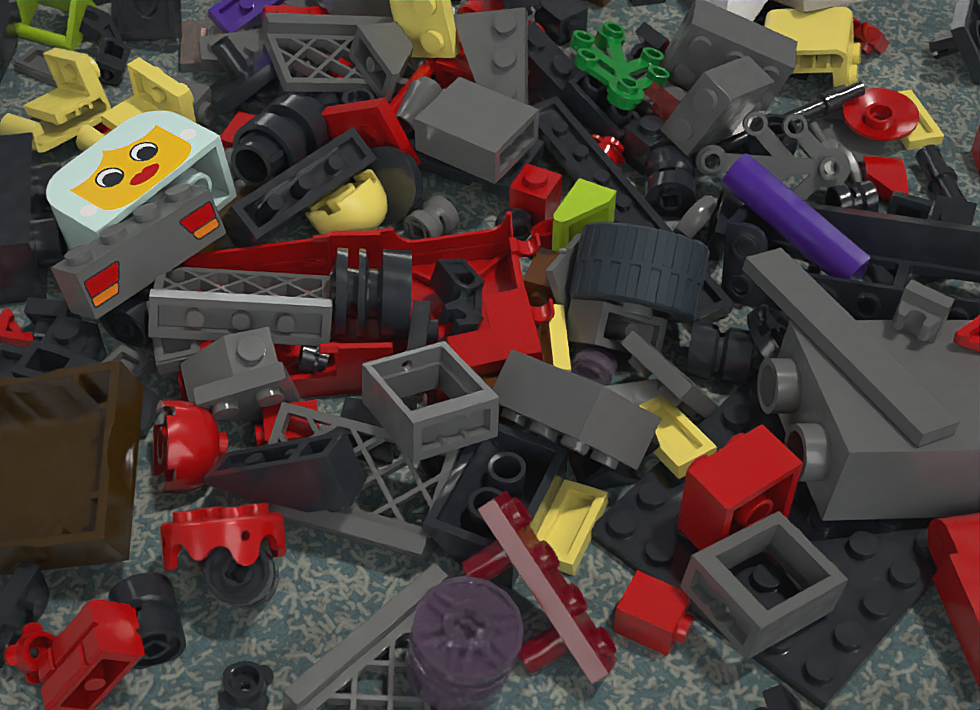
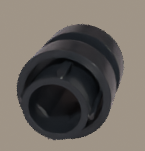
(278, 138)

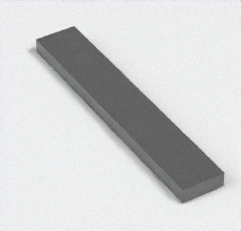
(851, 348)

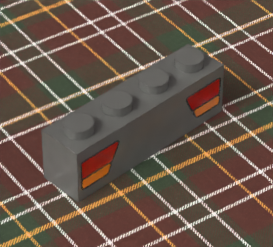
(139, 249)

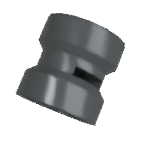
(434, 219)

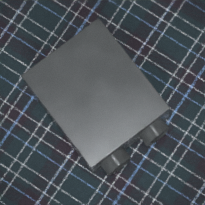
(853, 452)

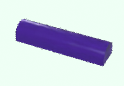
(795, 219)

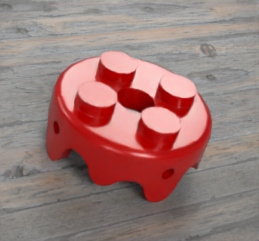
(211, 527)

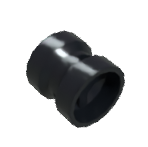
(859, 196)

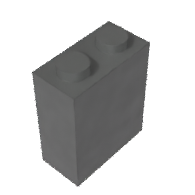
(717, 104)
(476, 129)

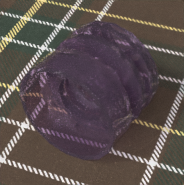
(458, 670)

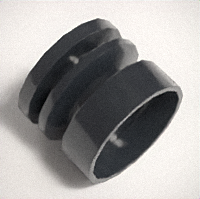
(372, 293)

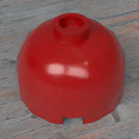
(185, 445)

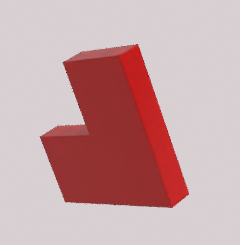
(510, 328)

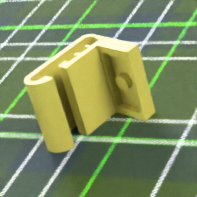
(428, 26)
(823, 41)
(152, 92)
(65, 109)

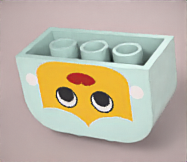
(134, 169)

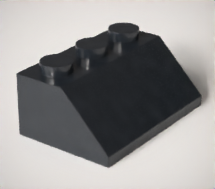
(511, 462)

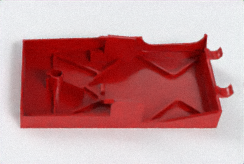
(489, 252)

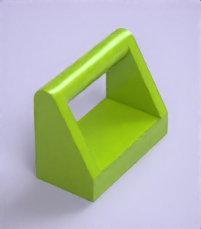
(73, 37)
(581, 206)

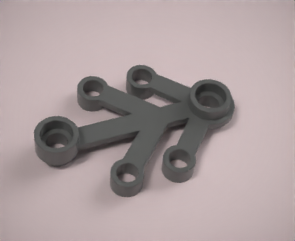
(782, 162)

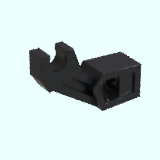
(112, 52)
(461, 293)

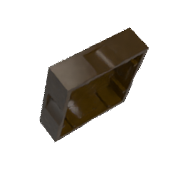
(68, 466)

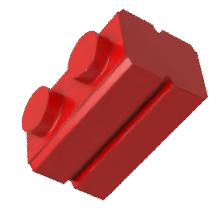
(90, 656)

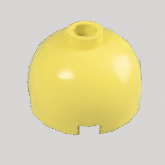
(351, 206)

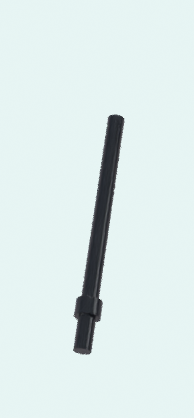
(826, 103)

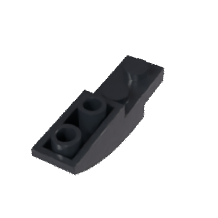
(584, 95)
(46, 357)

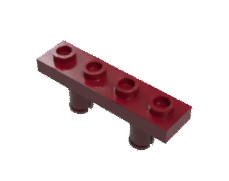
(562, 603)

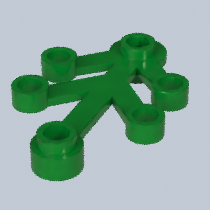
(622, 89)

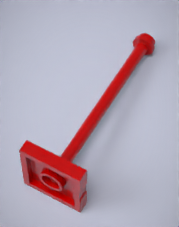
(376, 117)

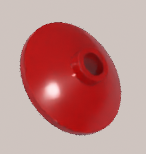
(881, 115)

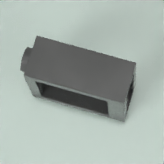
(437, 428)
(748, 622)

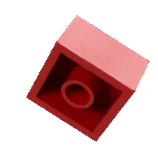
(737, 487)

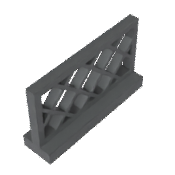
(314, 38)
(218, 310)
(354, 523)
(361, 653)

